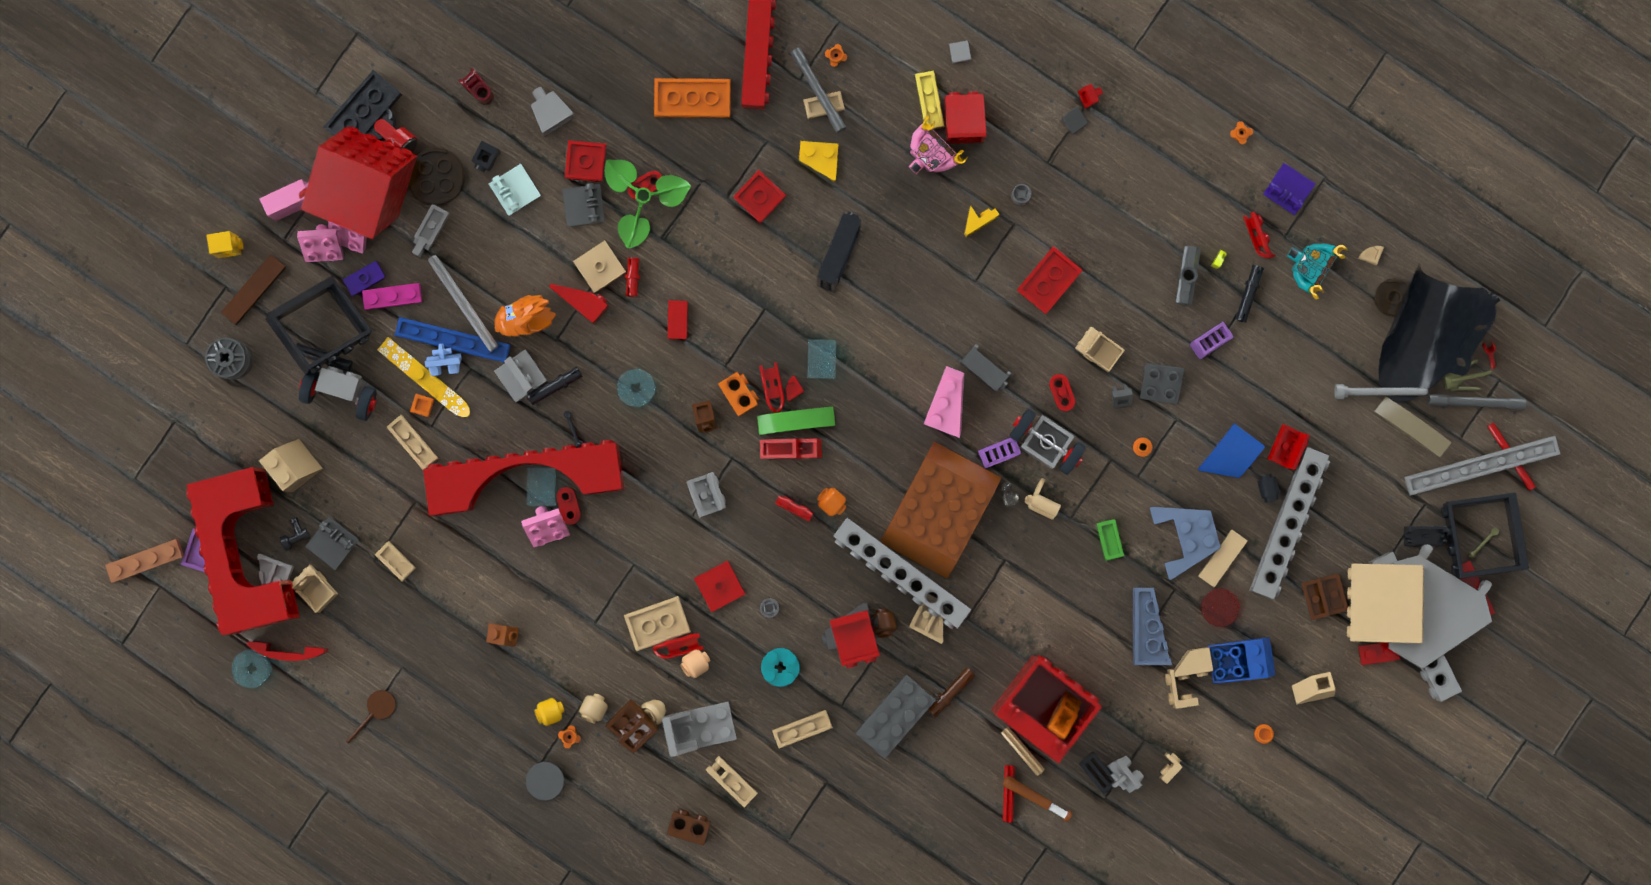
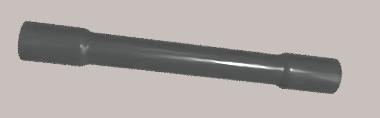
(833, 116)
(1509, 403)

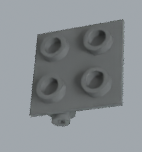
(583, 205)
(1161, 383)
(332, 543)

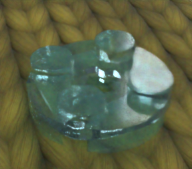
(640, 398)
(240, 672)

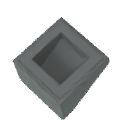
(1074, 120)

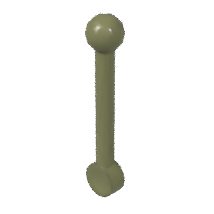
(1494, 532)

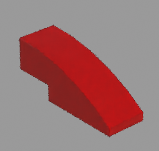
(790, 448)

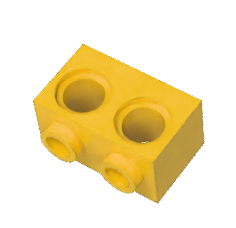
(224, 244)

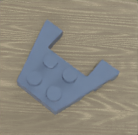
(1195, 533)

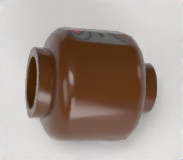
(883, 623)

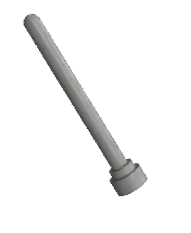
(1342, 391)

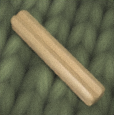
(1021, 749)

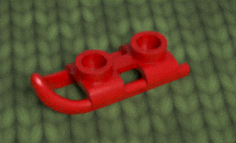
(1262, 239)
(774, 391)
(674, 646)

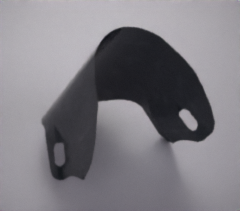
(1432, 332)

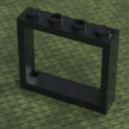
(839, 251)
(304, 298)
(1515, 529)

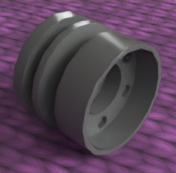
(239, 358)

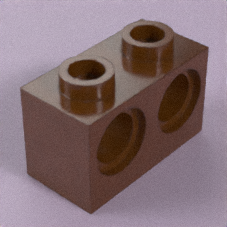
(687, 833)

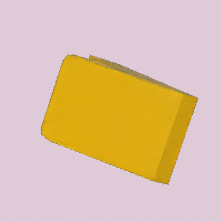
(975, 223)

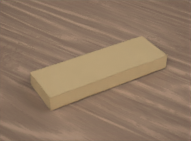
(412, 442)
(1222, 558)
(802, 729)

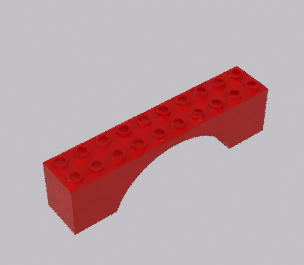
(458, 485)

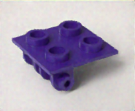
(1289, 189)

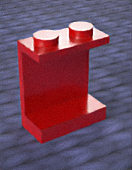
(854, 639)

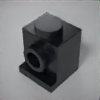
(483, 150)

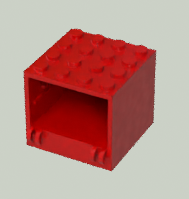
(358, 182)
(1032, 700)

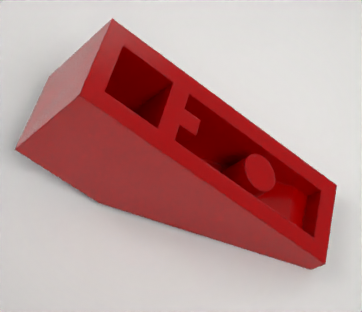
(585, 302)

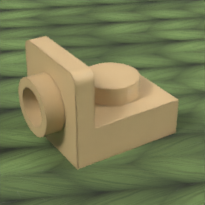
(1170, 771)

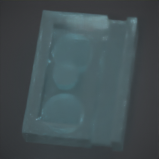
(821, 359)
(541, 487)

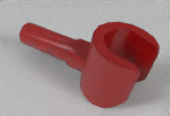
(1490, 351)

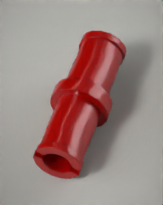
(632, 277)

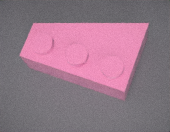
(947, 403)

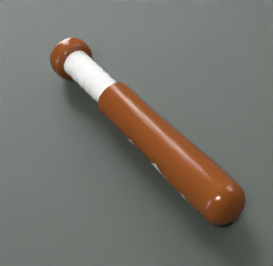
(1021, 789)

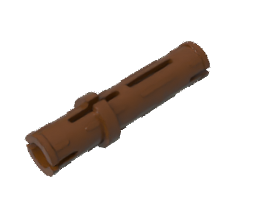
(954, 688)

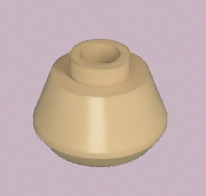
(655, 710)

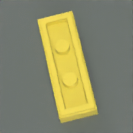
(929, 98)

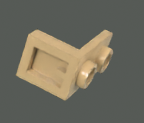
(1186, 699)

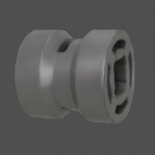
(1023, 192)
(769, 607)

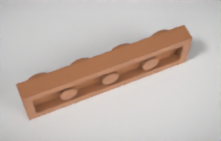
(144, 560)

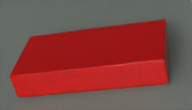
(677, 319)

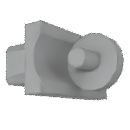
(1123, 776)

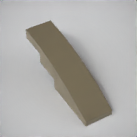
(1412, 427)

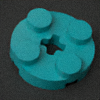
(773, 658)

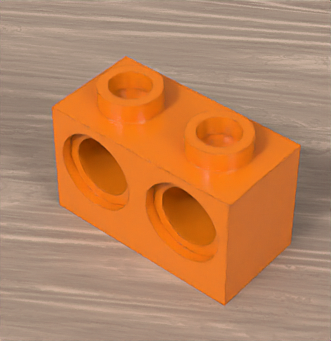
(735, 396)

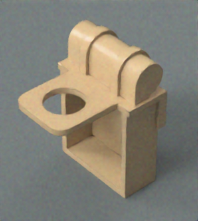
(1099, 349)
(314, 589)

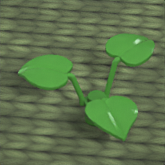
(670, 191)

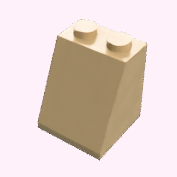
(291, 465)

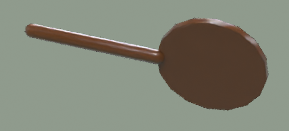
(380, 705)

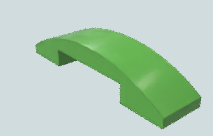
(796, 420)

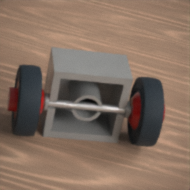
(335, 383)
(1047, 442)

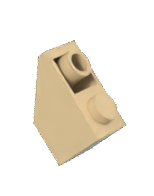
(1194, 662)
(1314, 688)

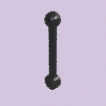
(567, 414)

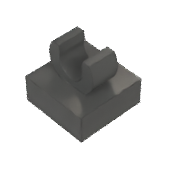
(1122, 397)

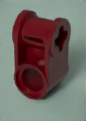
(475, 85)

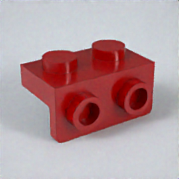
(1288, 447)

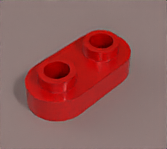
(644, 181)
(1063, 392)
(568, 505)

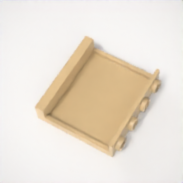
(1386, 603)

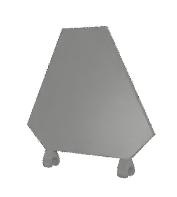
(1450, 612)

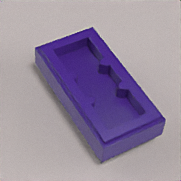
(364, 278)

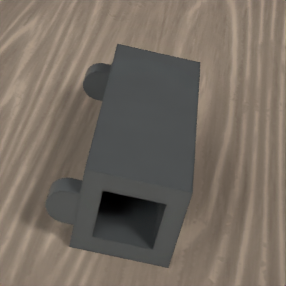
(985, 370)

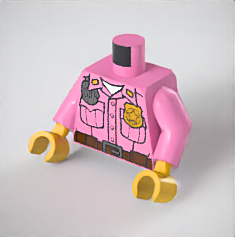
(932, 151)

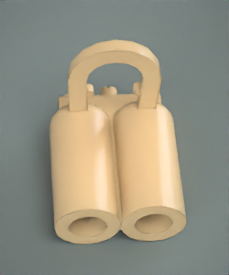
(1041, 504)

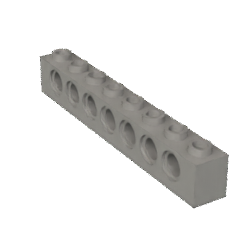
(849, 529)
(1280, 529)
(1449, 685)

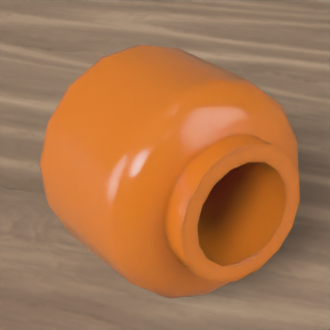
(831, 501)

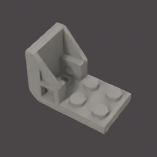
(698, 728)

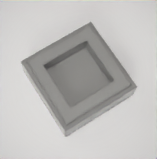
(960, 52)

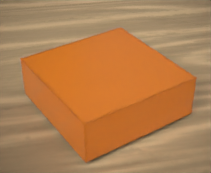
(422, 405)

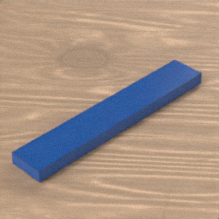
(451, 339)

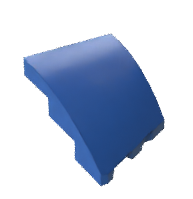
(1232, 453)

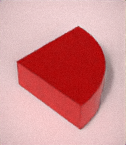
(793, 389)

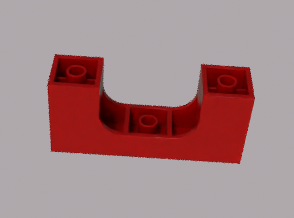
(216, 509)

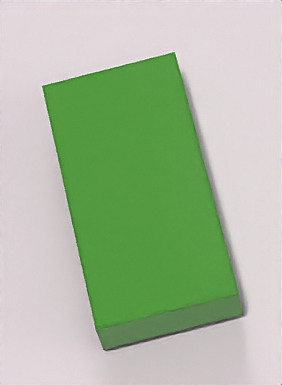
(1110, 539)

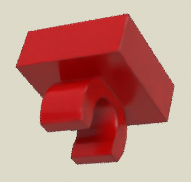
(1089, 95)

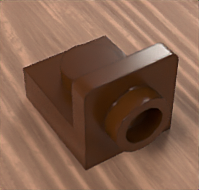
(704, 416)

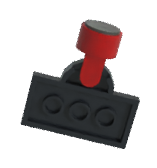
(371, 114)

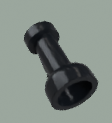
(300, 534)

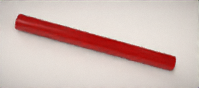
(1503, 444)

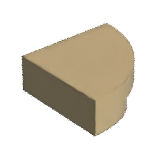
(1371, 254)

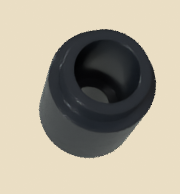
(1268, 488)

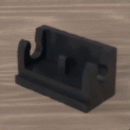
(1425, 535)

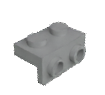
(706, 494)

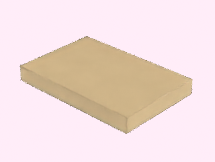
(657, 623)

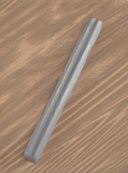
(462, 303)

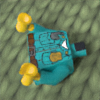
(1313, 265)

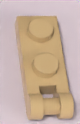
(732, 781)

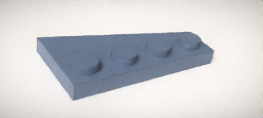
(1148, 635)

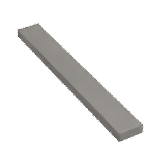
(1482, 465)

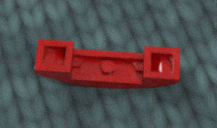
(264, 649)

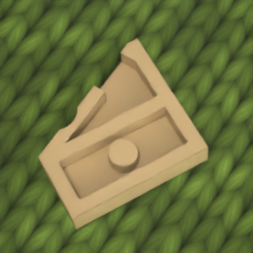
(926, 623)

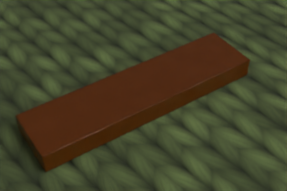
(253, 289)

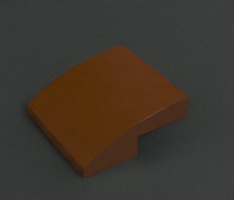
(1324, 596)
(632, 726)

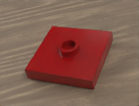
(585, 161)
(759, 196)
(719, 586)

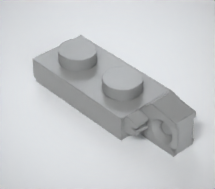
(429, 229)

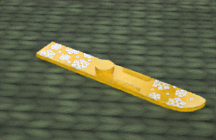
(423, 377)

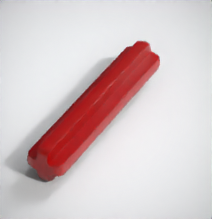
(1008, 798)

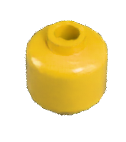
(549, 711)

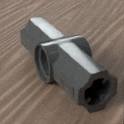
(1189, 263)

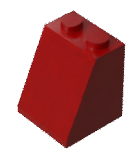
(964, 118)

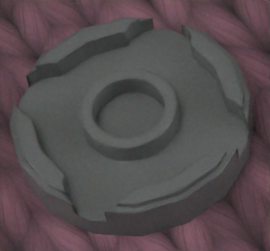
(545, 780)

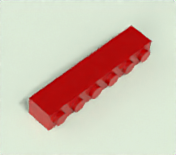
(757, 54)

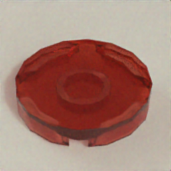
(1220, 607)

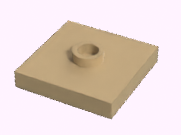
(599, 266)

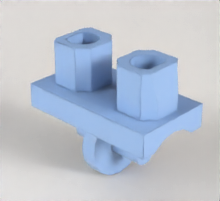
(435, 362)

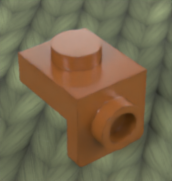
(502, 635)

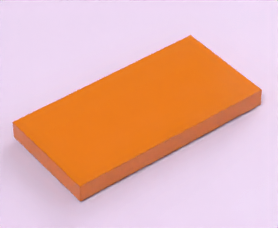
(692, 98)

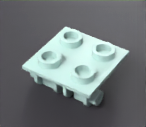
(514, 189)

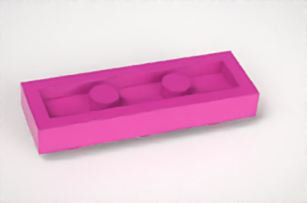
(392, 296)

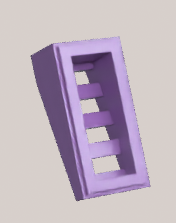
(1201, 347)
(1015, 447)

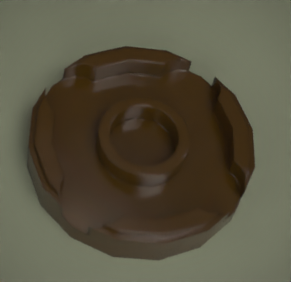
(1390, 296)

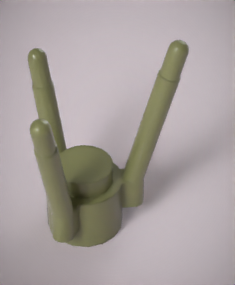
(1452, 381)

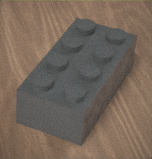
(895, 716)

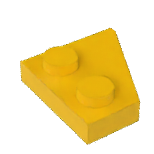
(820, 157)

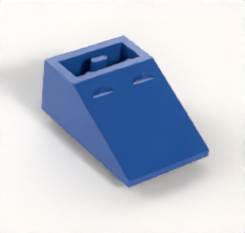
(1242, 660)

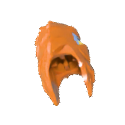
(524, 316)

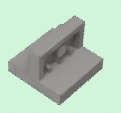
(520, 375)

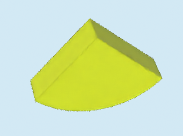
(1219, 259)

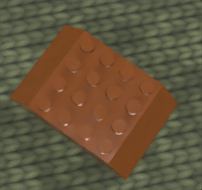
(940, 510)

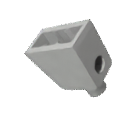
(550, 111)

